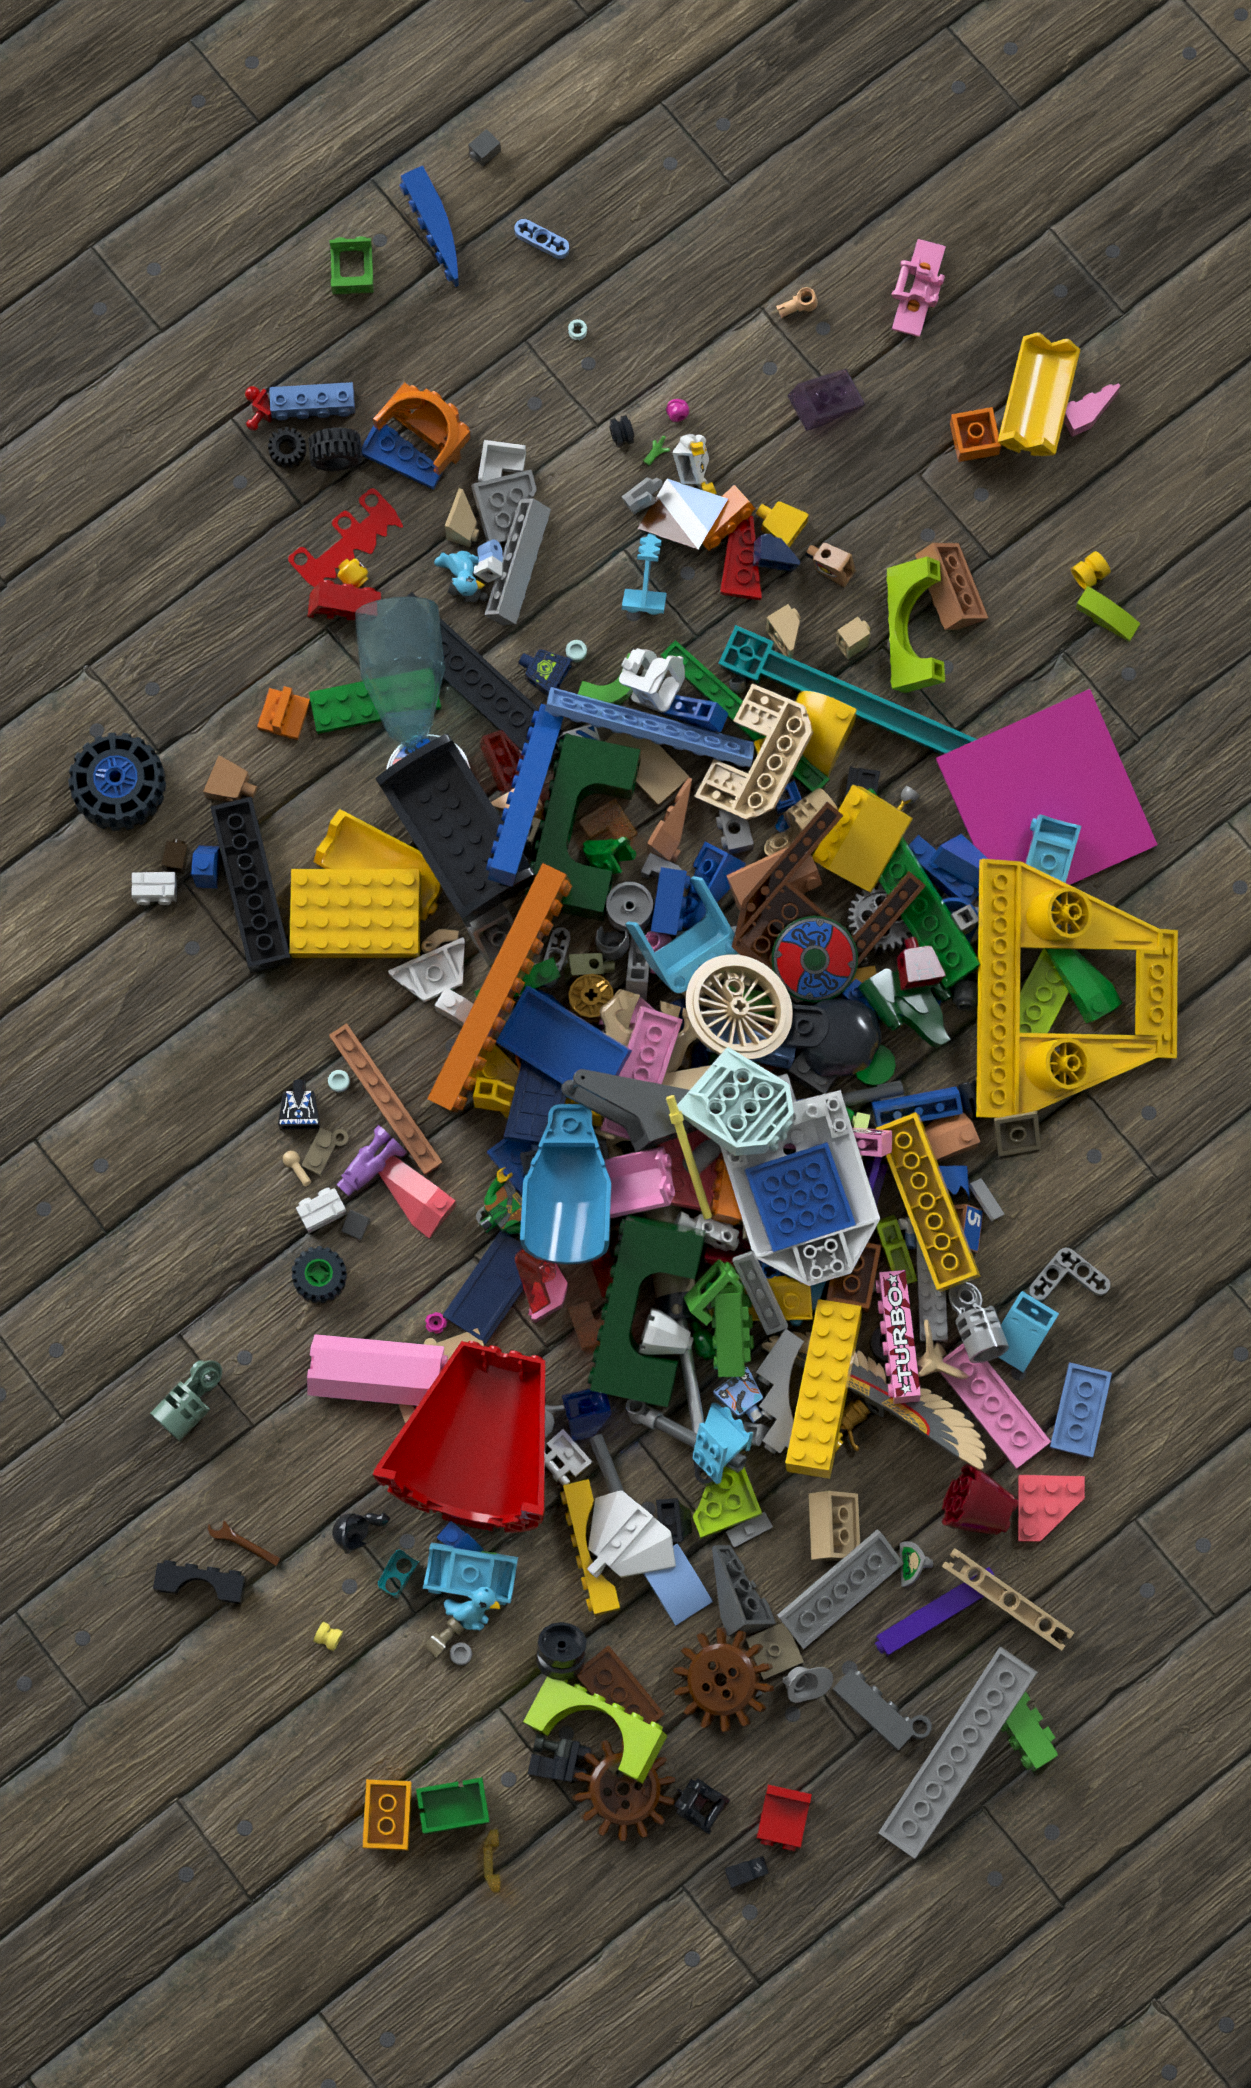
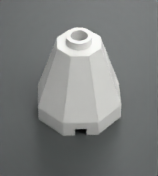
(664, 1335)

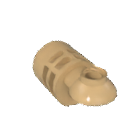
(797, 818)

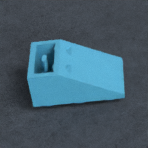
(1026, 1329)

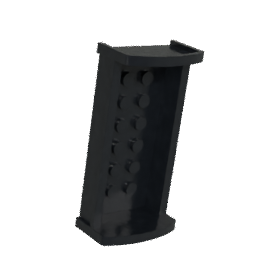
(451, 825)

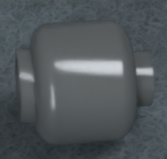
(965, 994)

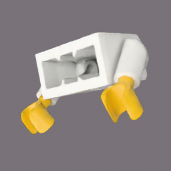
(692, 460)

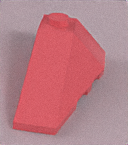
(418, 1197)

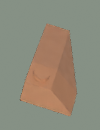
(951, 1136)

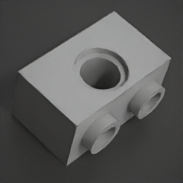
(734, 842)

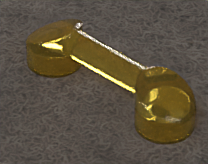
(492, 1880)

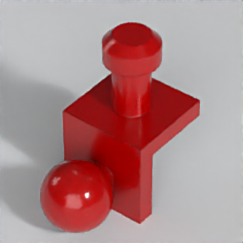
(260, 406)

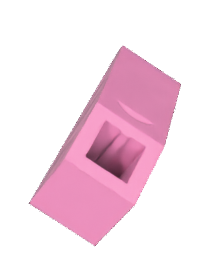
(1083, 414)

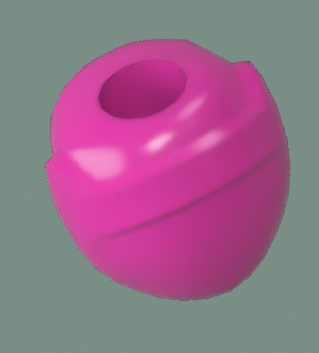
(677, 410)

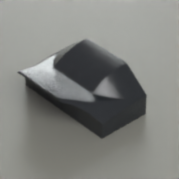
(675, 1518)

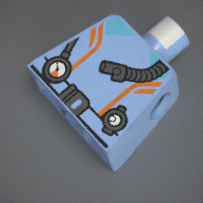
(741, 1396)

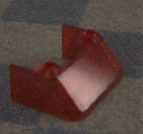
(536, 1273)

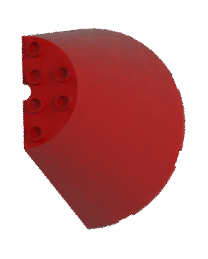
(475, 1442)

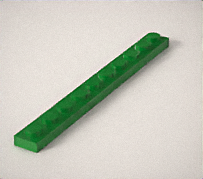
(718, 692)

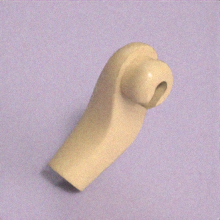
(437, 938)

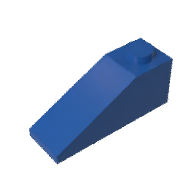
(697, 712)

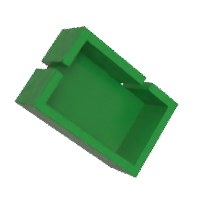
(453, 1806)

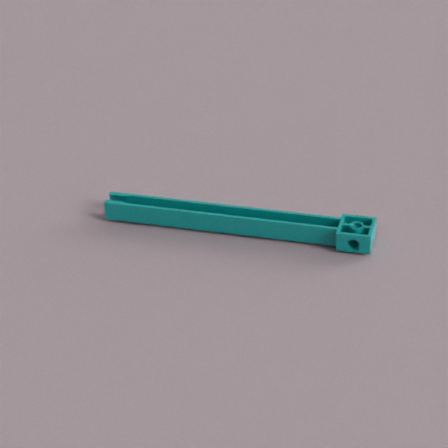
(754, 657)

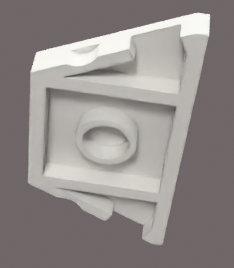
(433, 971)

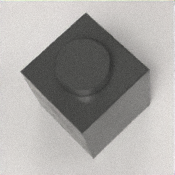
(484, 148)

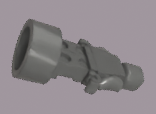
(482, 596)

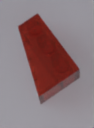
(501, 758)

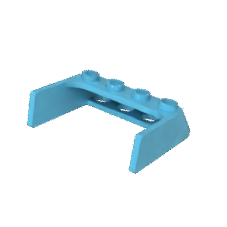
(686, 953)

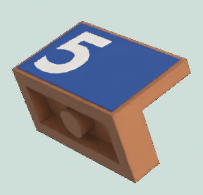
(971, 1223)

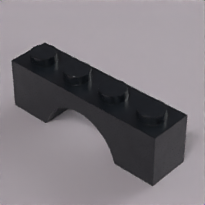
(172, 1578)

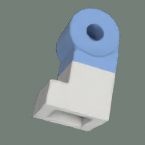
(489, 561)

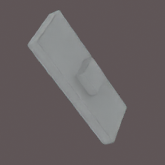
(986, 1199)
(749, 1529)

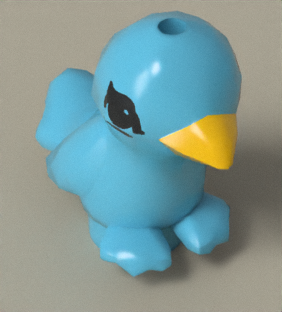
(462, 567)
(472, 1612)

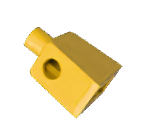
(782, 521)

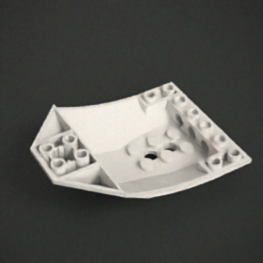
(832, 1255)

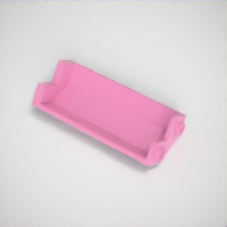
(640, 1181)
(372, 1369)

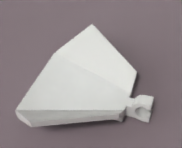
(628, 1538)

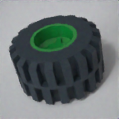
(319, 1274)

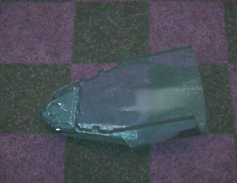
(401, 663)

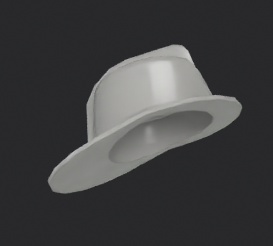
(807, 1683)

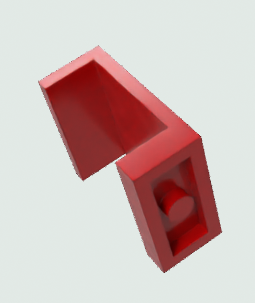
(783, 1817)

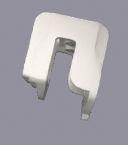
(647, 685)

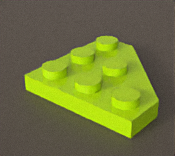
(726, 1503)

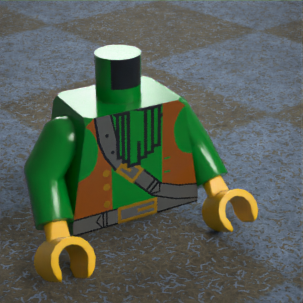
(502, 1206)

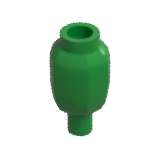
(703, 1342)

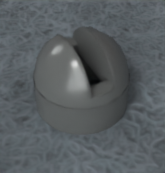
(738, 684)

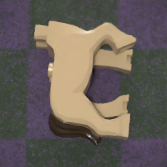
(617, 1016)

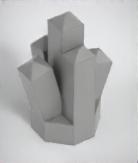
(641, 494)

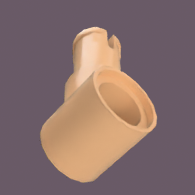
(798, 304)

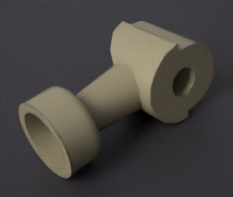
(437, 1642)

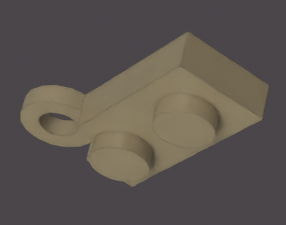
(322, 1150)

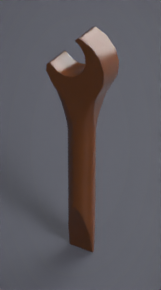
(228, 1534)

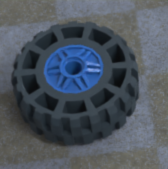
(112, 802)

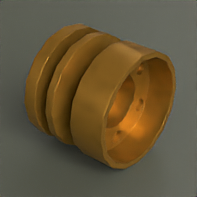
(579, 995)

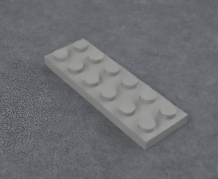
(840, 1589)

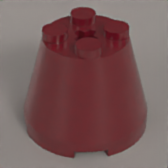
(977, 1503)

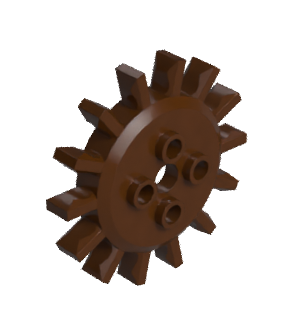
(742, 1686)
(609, 1807)

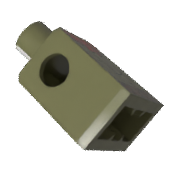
(582, 964)

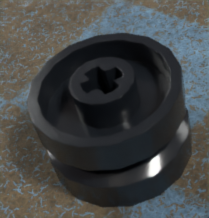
(561, 1651)

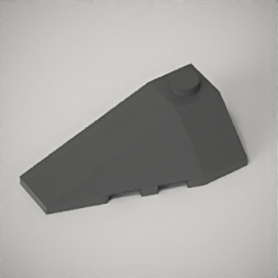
(738, 1600)

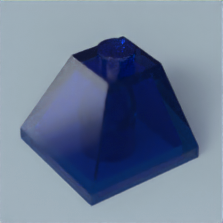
(586, 1412)

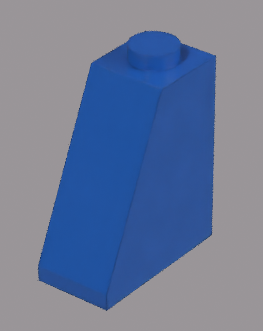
(960, 859)
(206, 866)

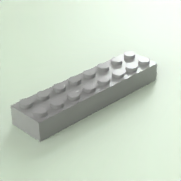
(930, 1302)

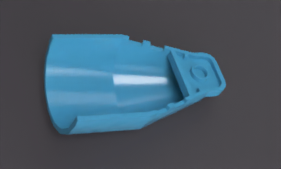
(567, 1192)

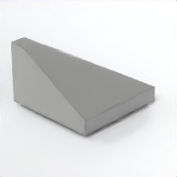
(759, 1432)

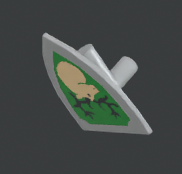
(914, 1562)

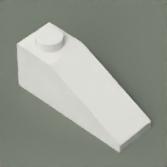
(453, 1006)

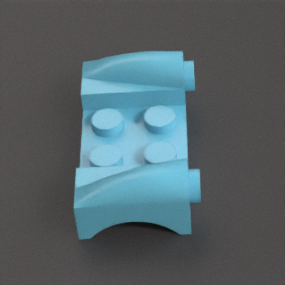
(1052, 846)
(466, 1571)

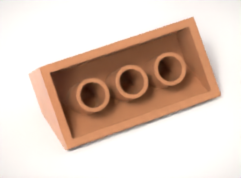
(956, 593)
(745, 879)

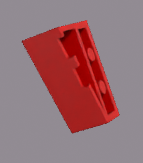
(339, 599)

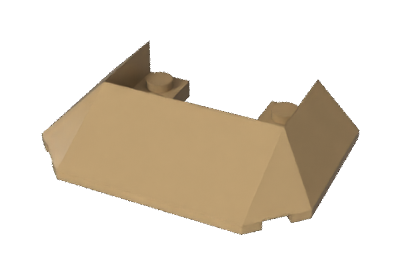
(787, 735)

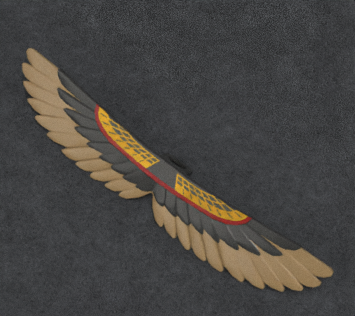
(929, 1416)

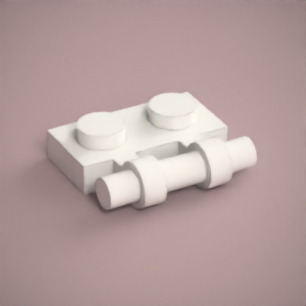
(569, 1453)

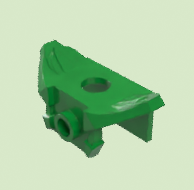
(602, 853)

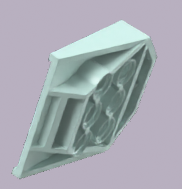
(760, 1129)

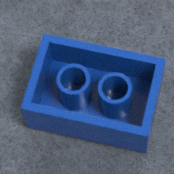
(669, 901)

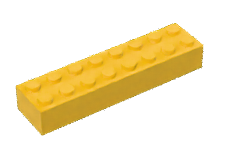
(929, 1204)
(823, 1389)

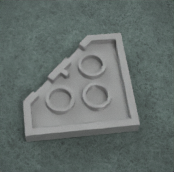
(498, 502)

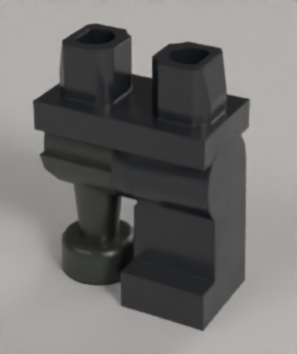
(564, 1762)

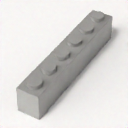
(518, 561)

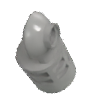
(977, 1325)

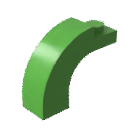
(611, 693)

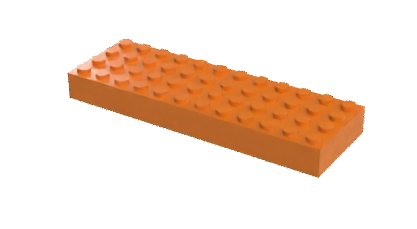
(500, 988)

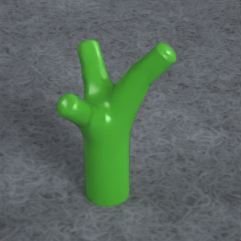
(656, 451)

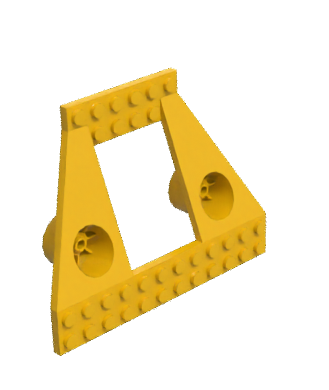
(1017, 914)

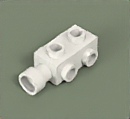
(714, 1231)

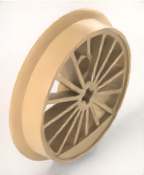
(728, 1000)

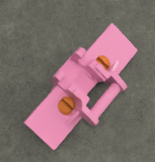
(925, 289)

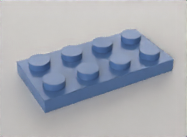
(1080, 1410)

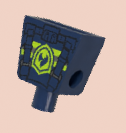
(545, 670)

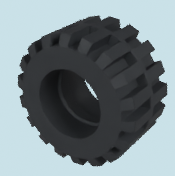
(335, 449)

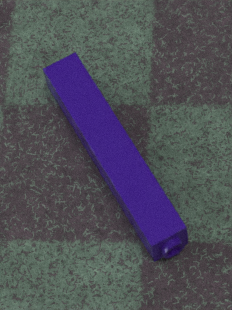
(927, 1618)

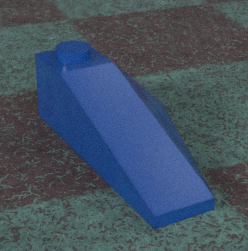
(712, 866)

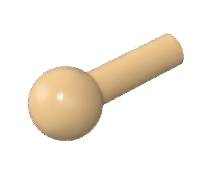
(291, 1159)

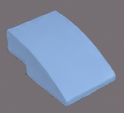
(679, 1588)

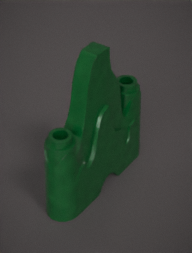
(912, 1006)

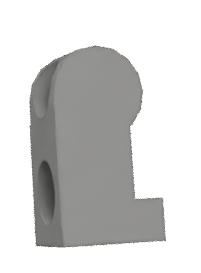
(653, 865)
(965, 919)

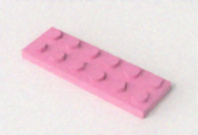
(651, 1051)
(996, 1408)

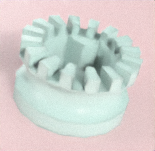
(583, 331)

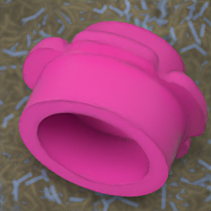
(431, 1318)

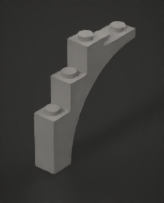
(777, 1370)

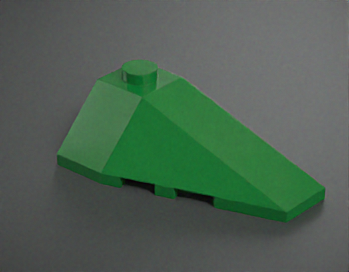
(1087, 986)

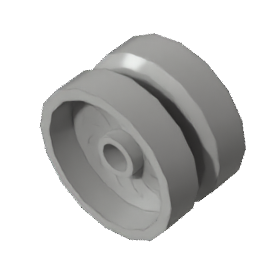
(631, 895)

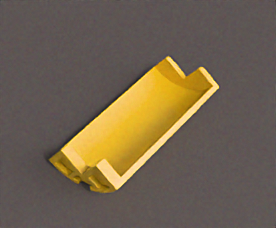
(1039, 395)
(358, 845)

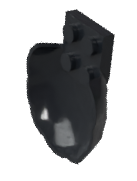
(836, 1035)

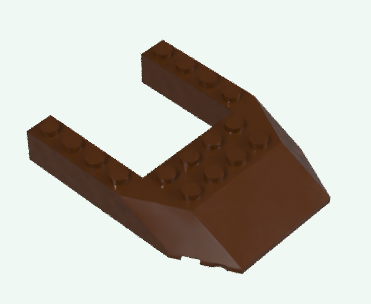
(778, 903)

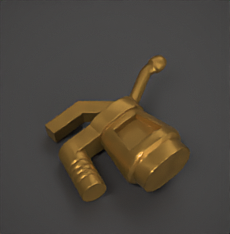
(853, 1415)

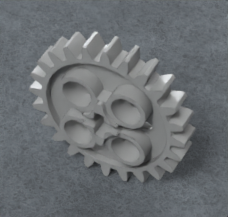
(865, 906)

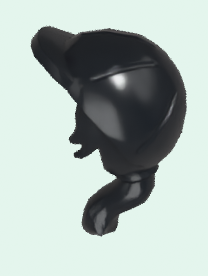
(352, 1529)

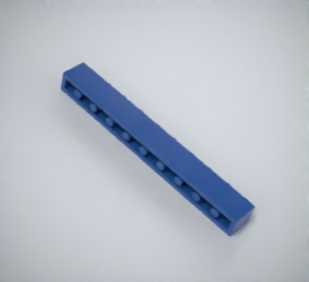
(525, 797)

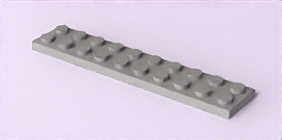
(958, 1752)

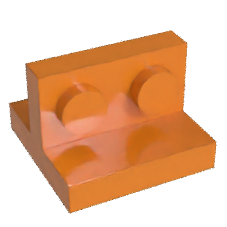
(283, 713)

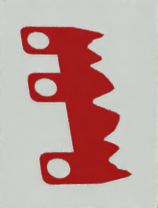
(357, 536)

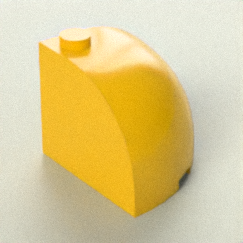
(831, 727)

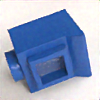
(788, 798)

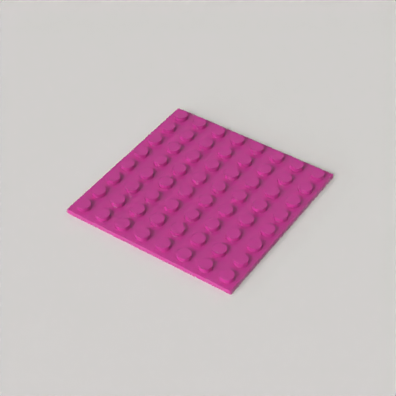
(1054, 767)

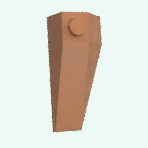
(667, 836)

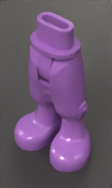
(365, 1165)

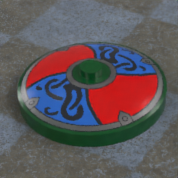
(815, 958)

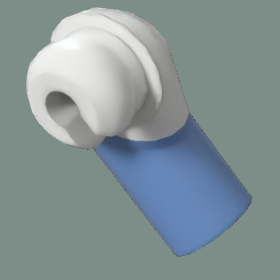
(909, 1233)

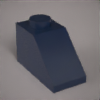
(774, 554)

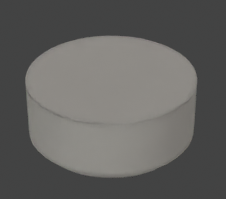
(460, 1654)

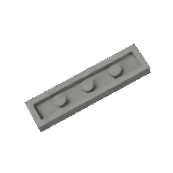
(760, 1292)

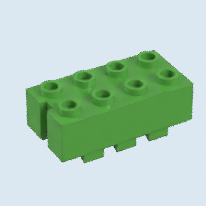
(732, 1327)
(1028, 1736)

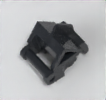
(693, 1800)

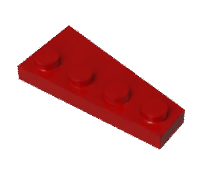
(739, 573)

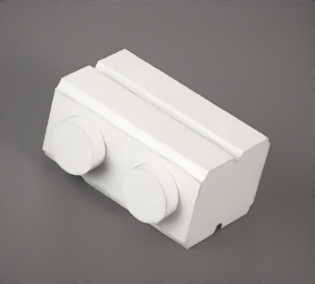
(154, 887)
(321, 1210)

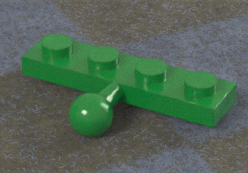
(540, 974)

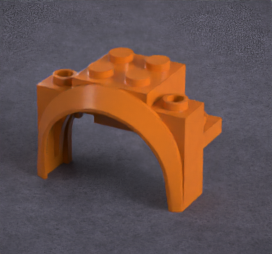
(431, 421)

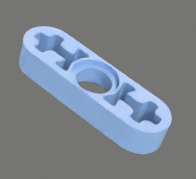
(526, 237)

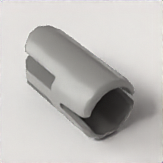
(704, 1155)

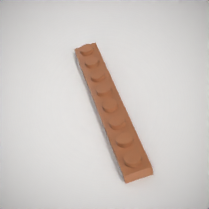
(385, 1099)

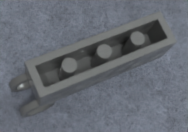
(876, 1711)

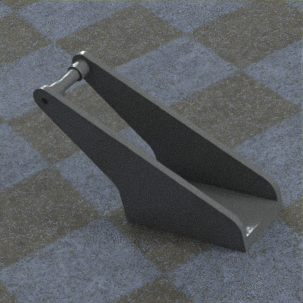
(630, 1103)

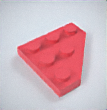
(1045, 1503)

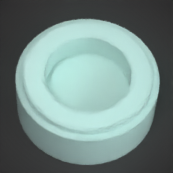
(576, 651)
(338, 1081)

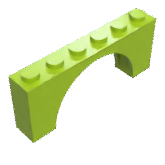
(905, 586)
(640, 1739)

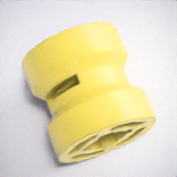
(328, 1636)

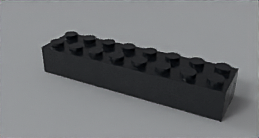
(251, 885)

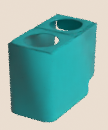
(404, 1578)

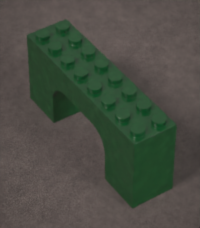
(583, 770)
(645, 1249)

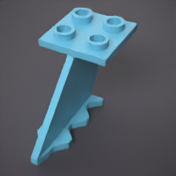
(643, 599)
(719, 1441)

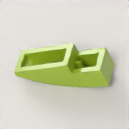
(1107, 614)
(895, 1247)

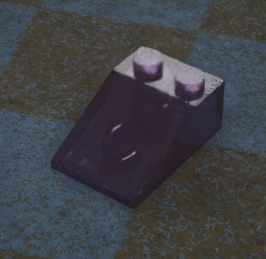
(825, 399)

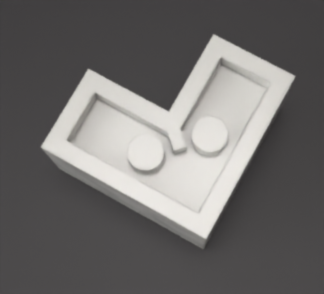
(501, 457)

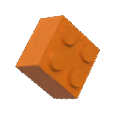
(975, 434)

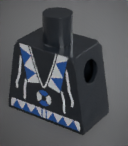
(299, 1108)

